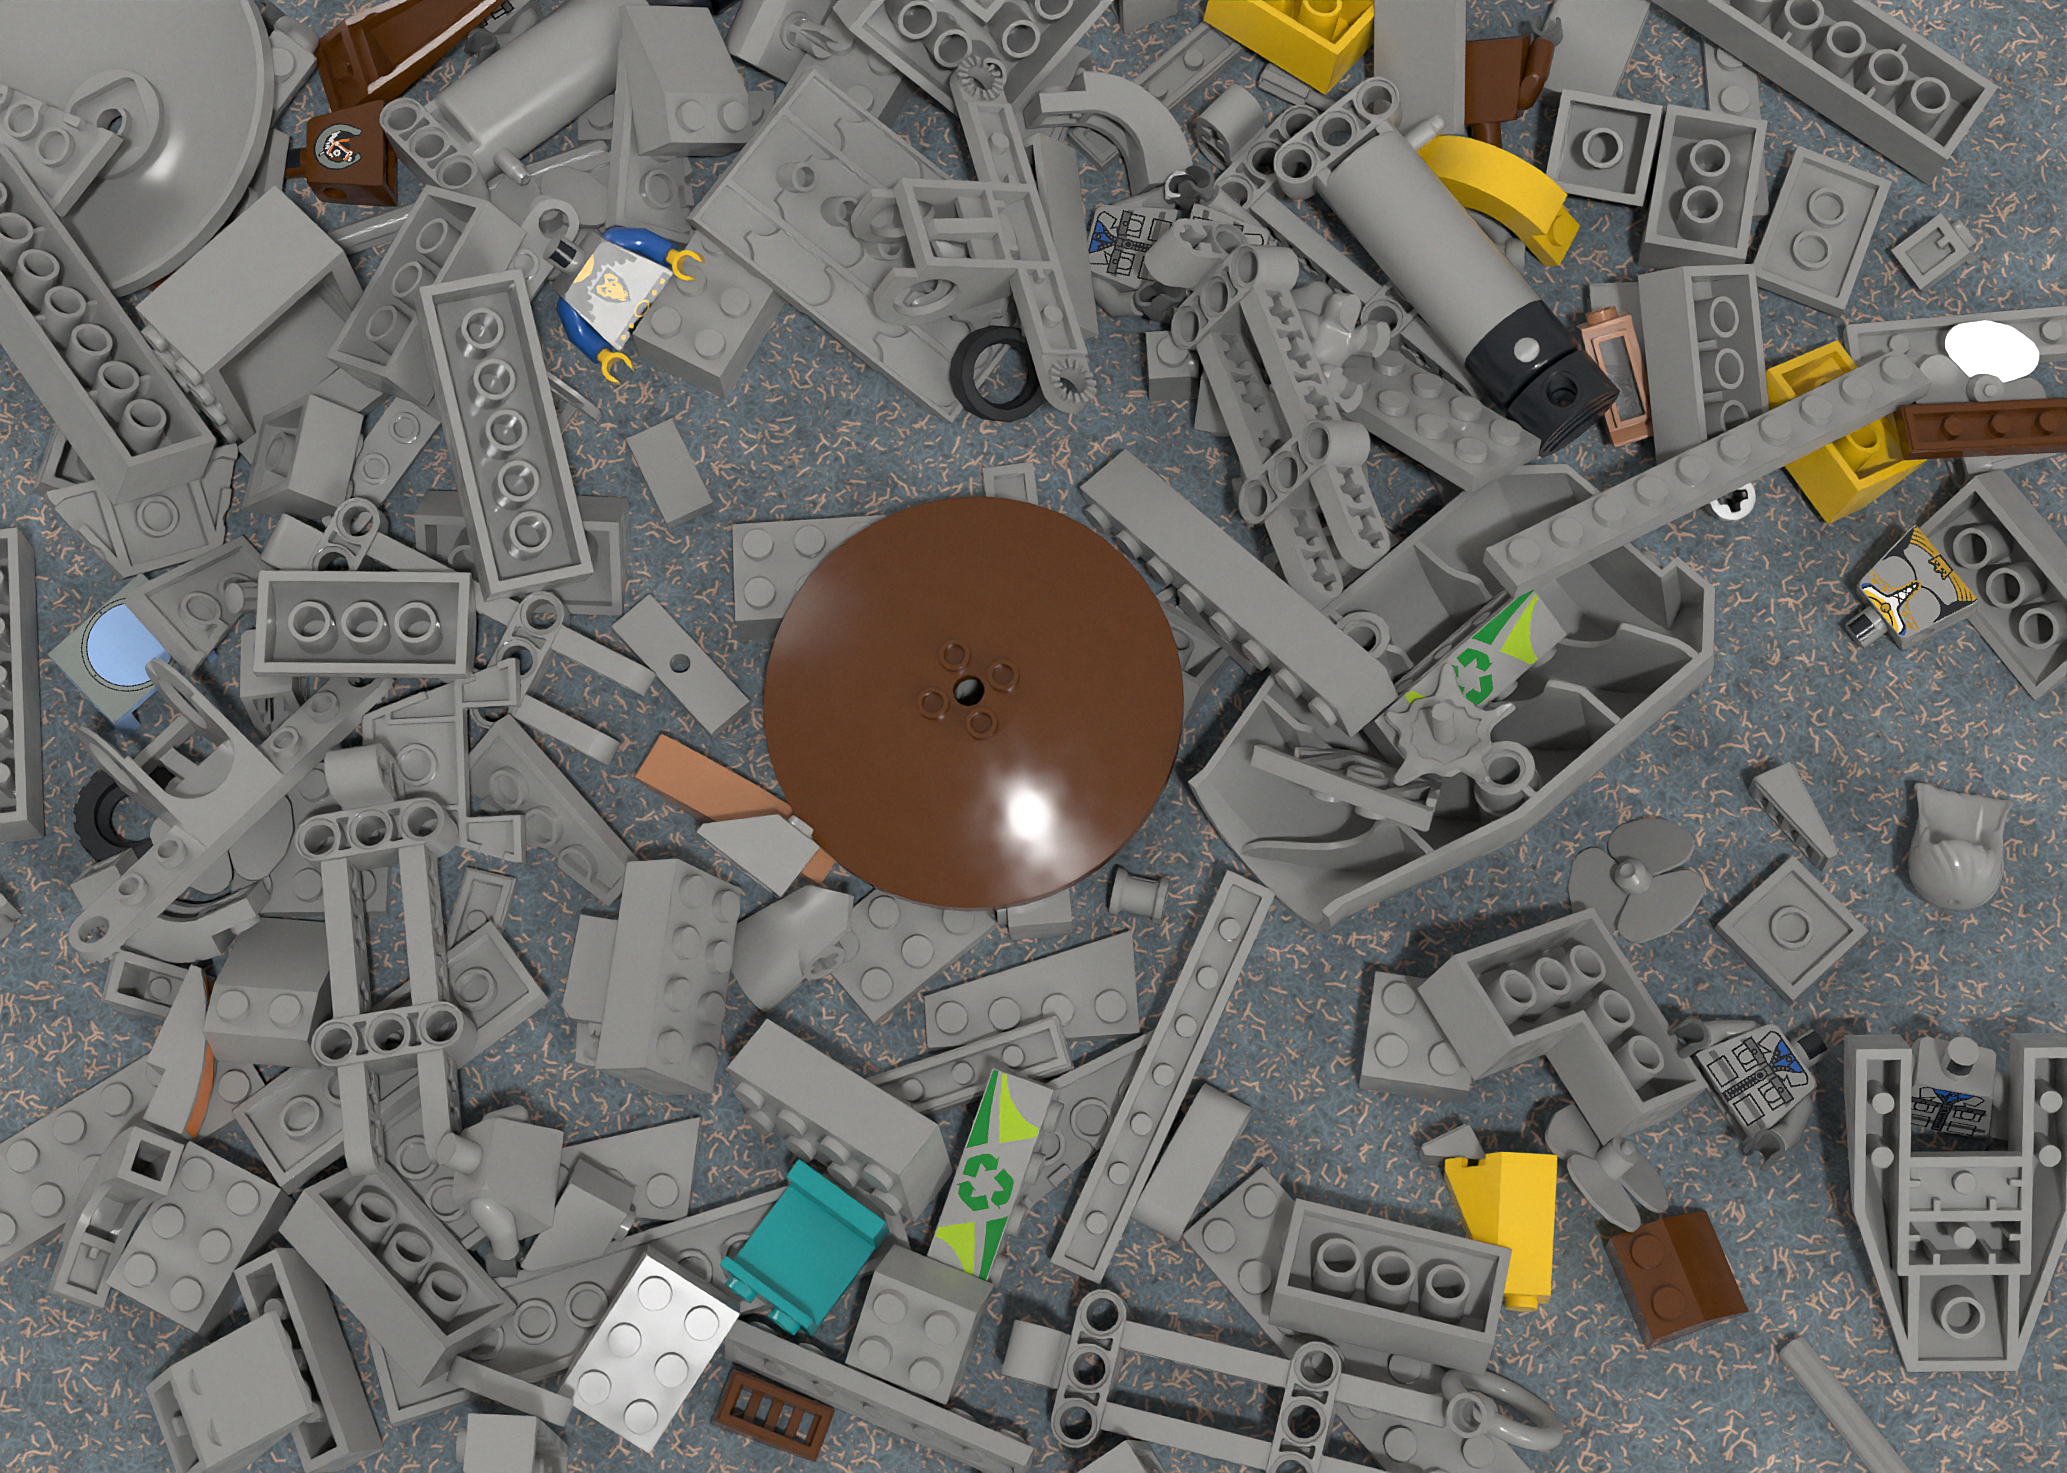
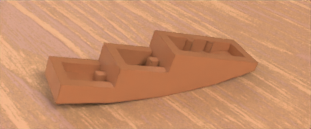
(714, 793)

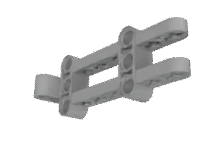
(1237, 143)
(1247, 290)
(304, 548)
(372, 797)
(1053, 1361)

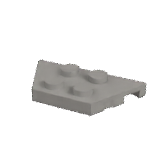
(153, 529)
(1355, 779)

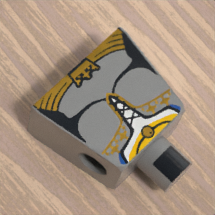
(1910, 595)

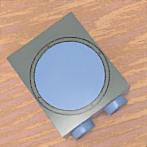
(109, 660)

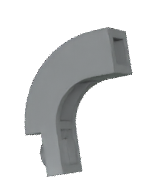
(1123, 113)
(183, 929)
(116, 1193)

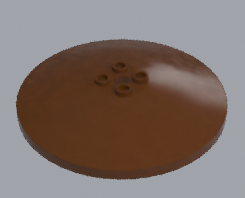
(991, 795)

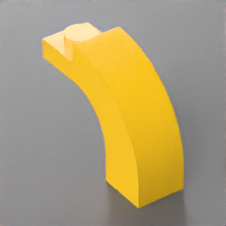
(1507, 190)

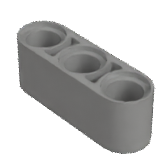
(1191, 1163)

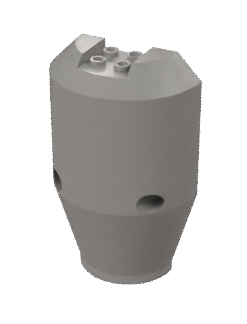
(1629, 656)

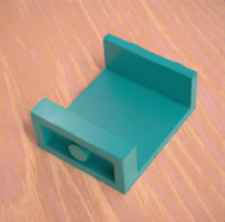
(805, 1251)

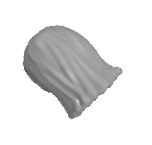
(1957, 847)

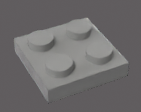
(1791, 930)

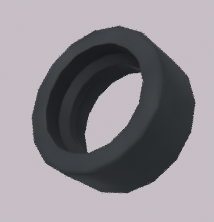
(963, 370)

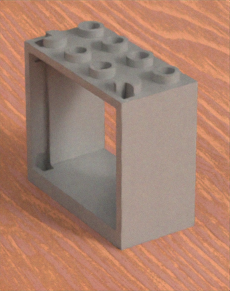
(253, 315)

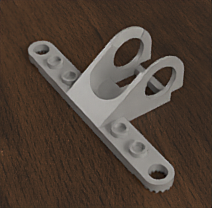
(1004, 235)
(409, 427)
(214, 799)

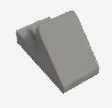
(142, 986)

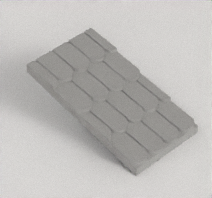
(789, 222)

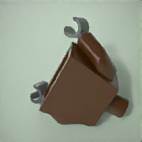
(1506, 78)

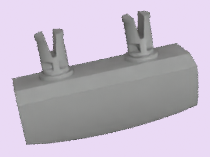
(779, 33)

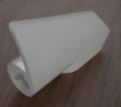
(790, 943)

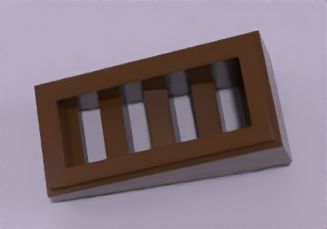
(765, 1435)

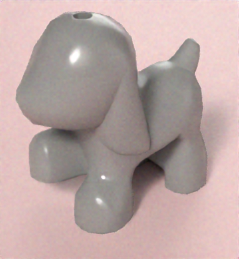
(1334, 338)

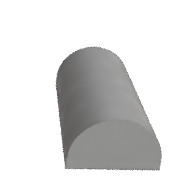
(365, 624)

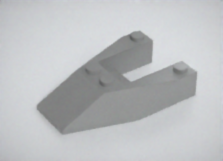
(1959, 1235)

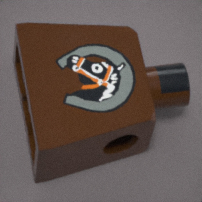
(347, 158)

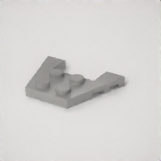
(431, 746)

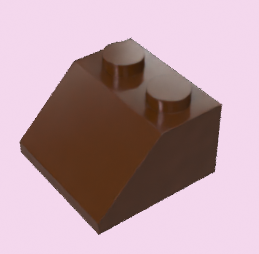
(1674, 1277)

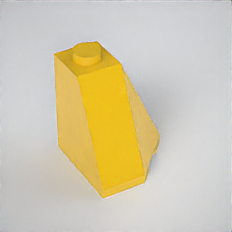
(1511, 1206)

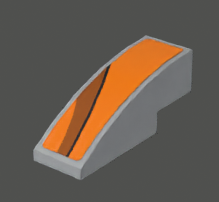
(184, 1061)

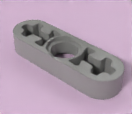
(510, 1391)

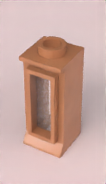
(1614, 347)

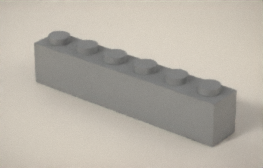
(19, 693)

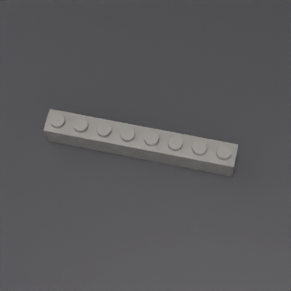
(1238, 594)

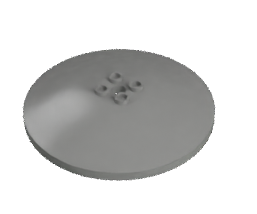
(192, 110)

